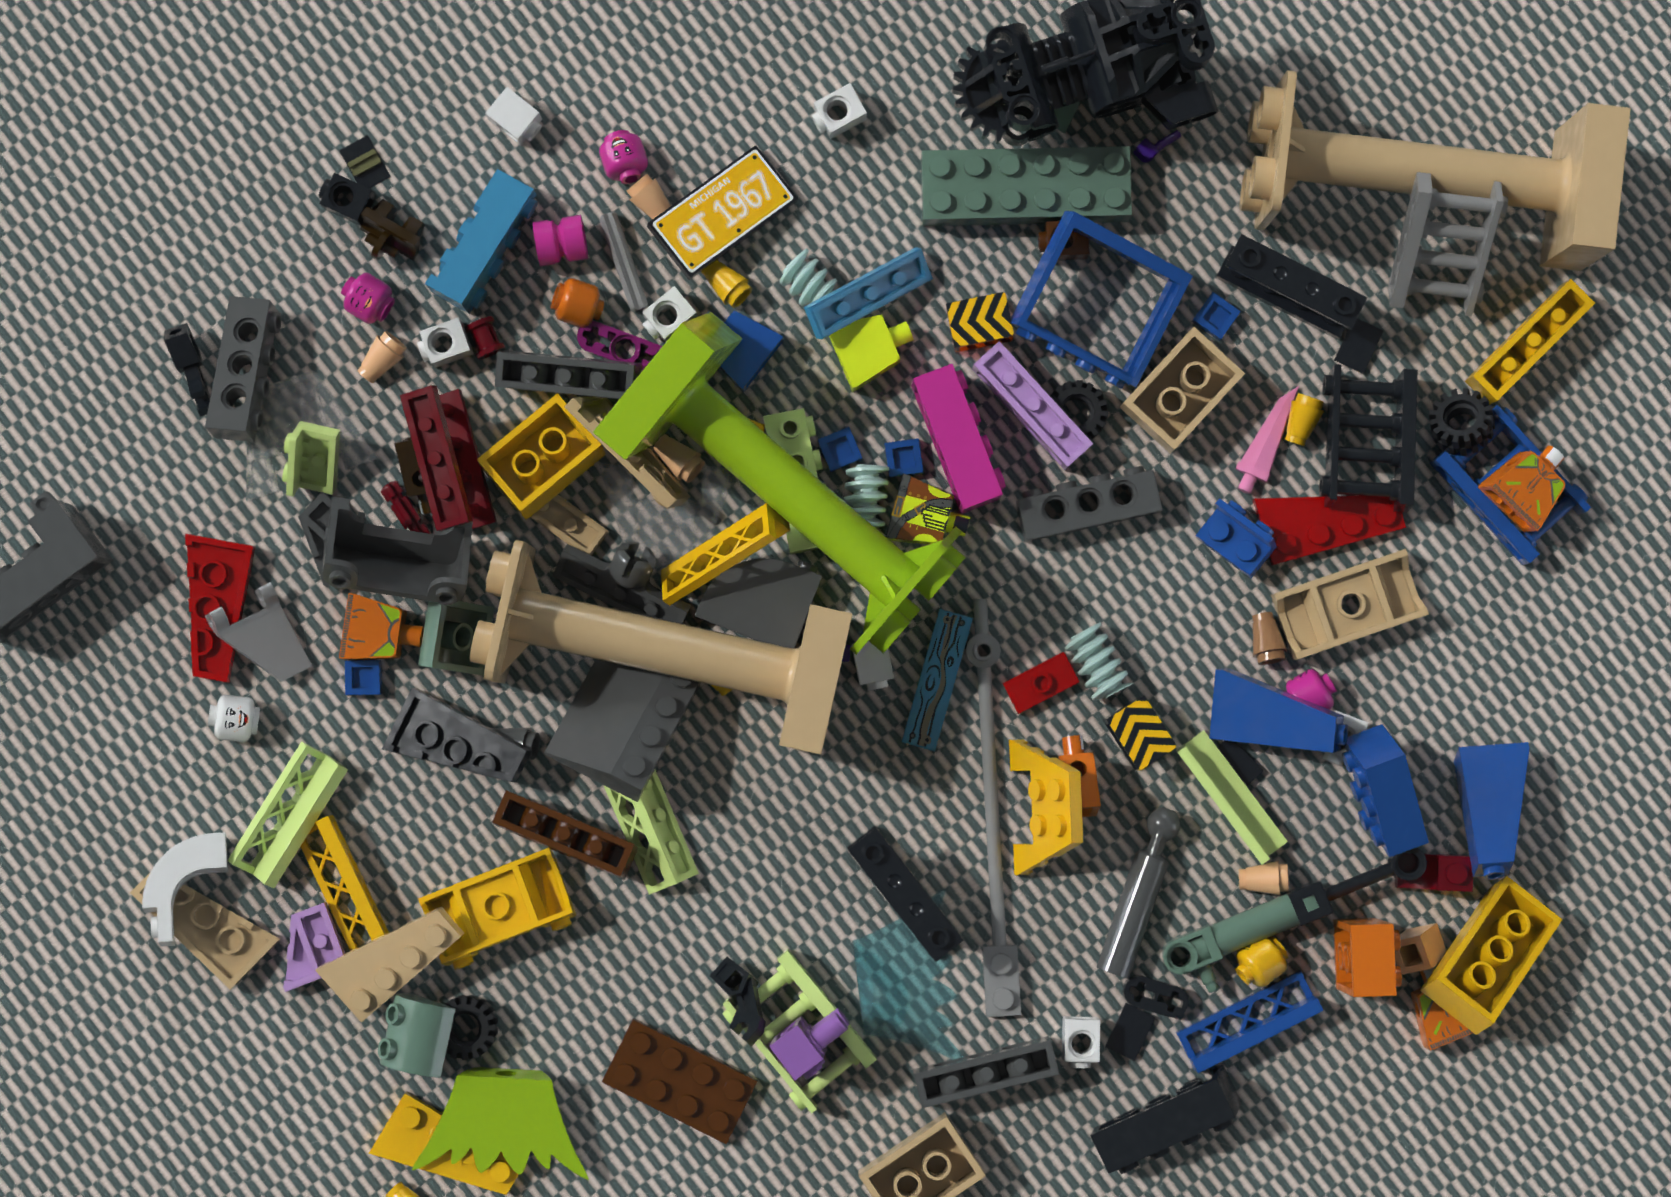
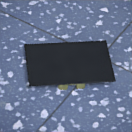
(365, 162)
(1359, 346)
(1240, 761)
(1130, 1031)

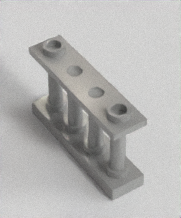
(1419, 226)

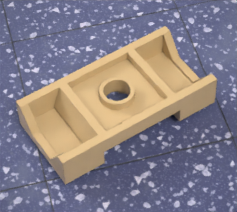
(1314, 614)

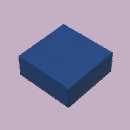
(1216, 316)
(839, 449)
(903, 458)
(363, 677)

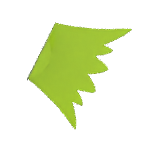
(505, 1114)

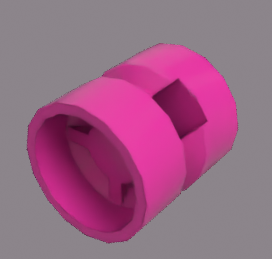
(560, 240)

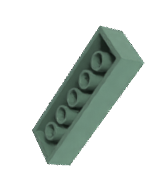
(1025, 185)

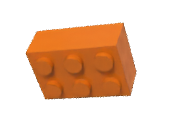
(1366, 957)

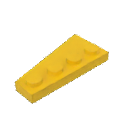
(410, 1132)

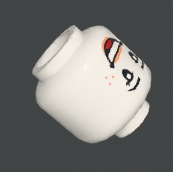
(234, 718)

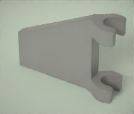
(264, 636)

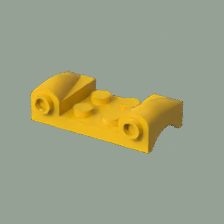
(503, 905)

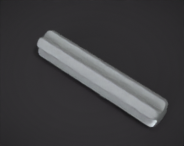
(623, 261)

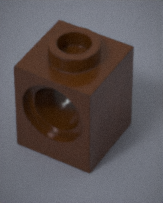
(1078, 250)

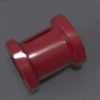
(485, 337)

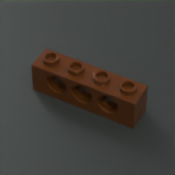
(565, 835)

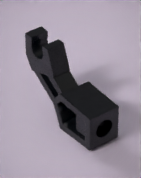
(188, 359)
(749, 1009)

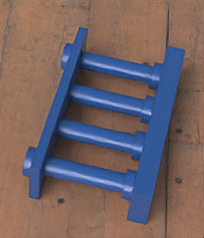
(1518, 543)

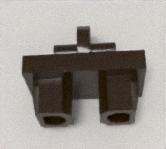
(388, 236)

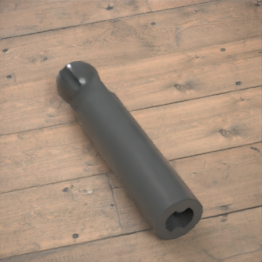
(1138, 896)

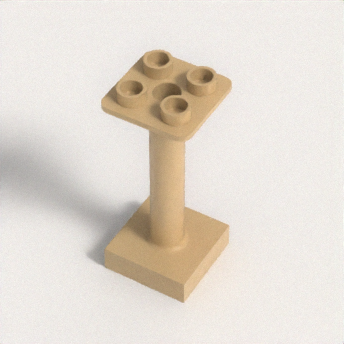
(1575, 186)
(798, 676)

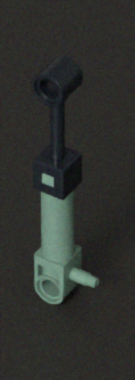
(1294, 908)

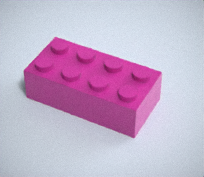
(957, 439)

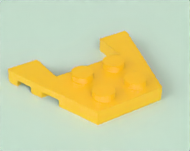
(1055, 807)

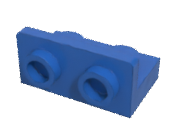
(1237, 538)

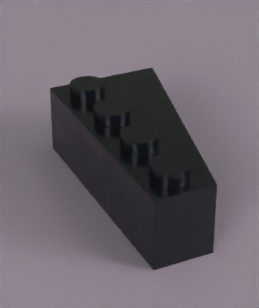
(1167, 1122)

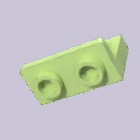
(311, 458)

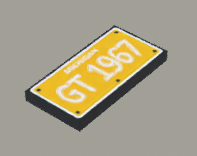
(722, 212)

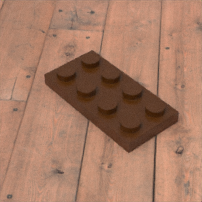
(679, 1081)

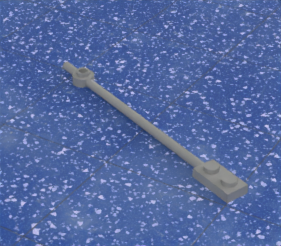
(999, 960)

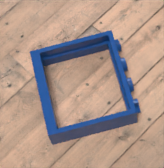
(1155, 327)

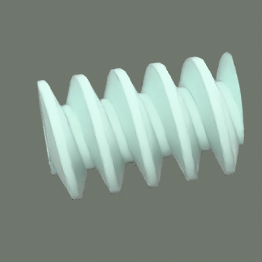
(806, 280)
(866, 491)
(1097, 662)

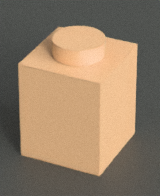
(1420, 948)

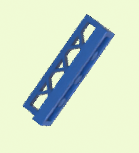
(1255, 1033)

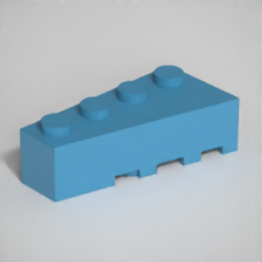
(483, 242)

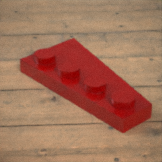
(1307, 527)
(217, 579)

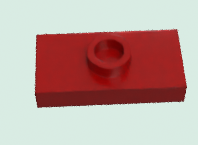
(1040, 682)

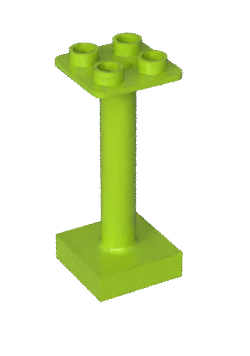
(677, 392)

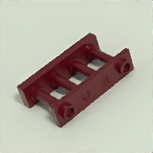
(448, 458)

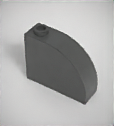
(762, 600)

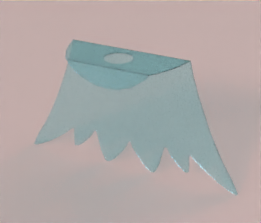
(899, 988)

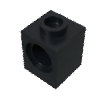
(362, 198)

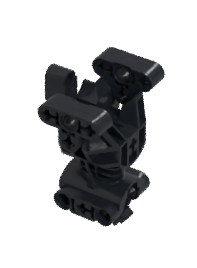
(1107, 55)

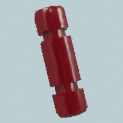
(403, 508)

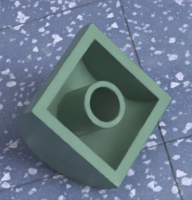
(450, 635)
(416, 1035)

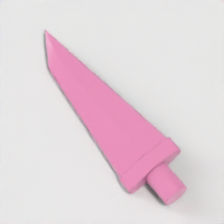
(1260, 455)

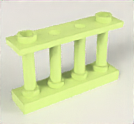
(810, 999)

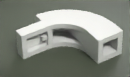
(179, 864)

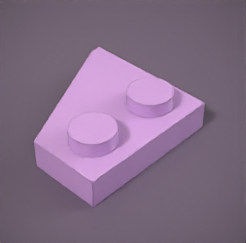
(311, 944)

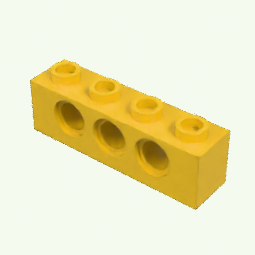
(1530, 341)

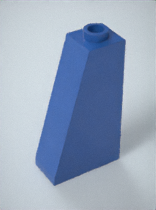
(1266, 715)
(1491, 803)

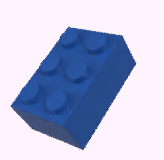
(1384, 790)

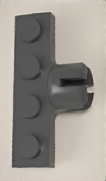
(619, 583)

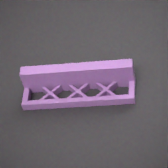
(1031, 405)

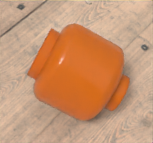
(577, 302)

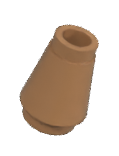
(1267, 639)

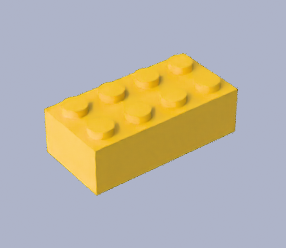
(1491, 955)

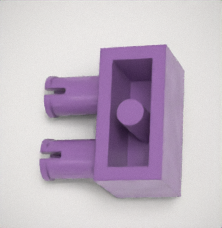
(803, 1046)

